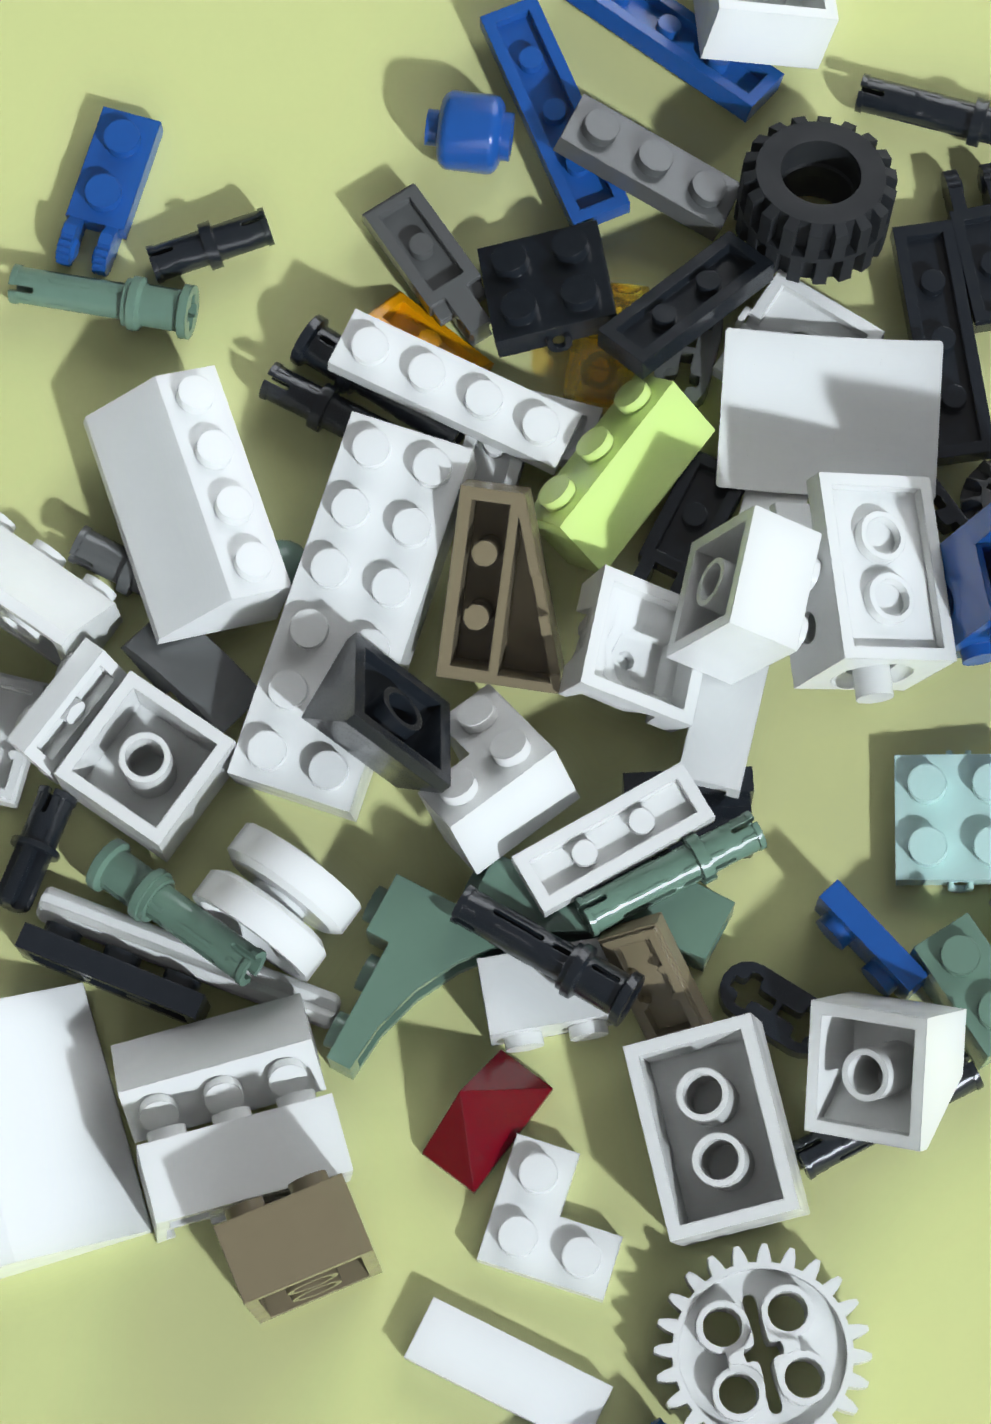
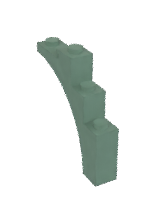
(429, 950)

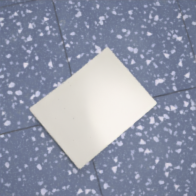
(826, 407)

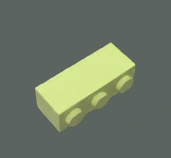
(620, 472)

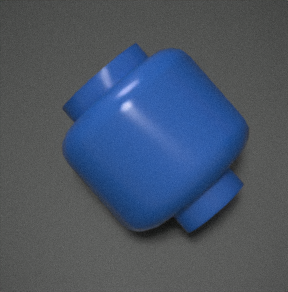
(470, 132)

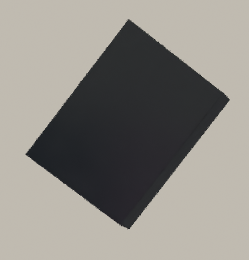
(384, 718)

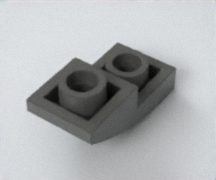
(196, 674)

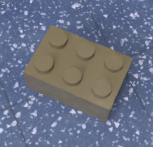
(296, 1246)

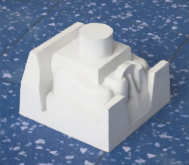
(625, 651)

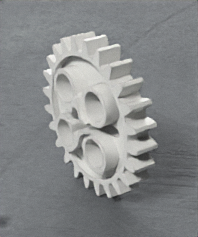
(821, 1341)

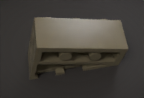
(498, 594)

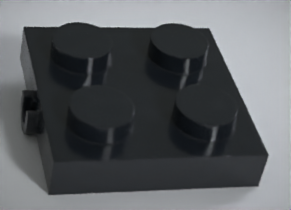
(547, 288)

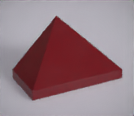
(486, 1120)

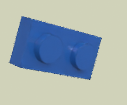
(886, 962)

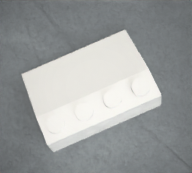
(62, 1136)

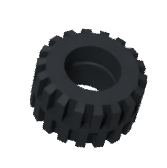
(821, 163)

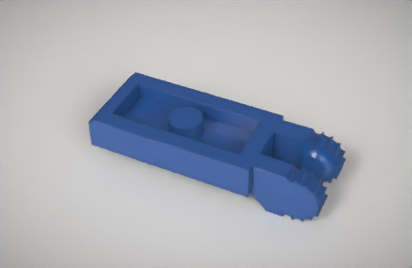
(109, 186)

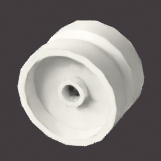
(282, 895)

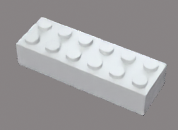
(361, 572)

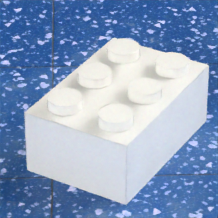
(716, 1130)

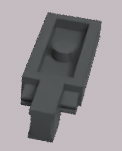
(430, 261)

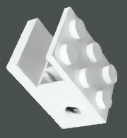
(881, 588)

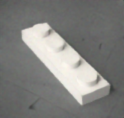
(454, 392)

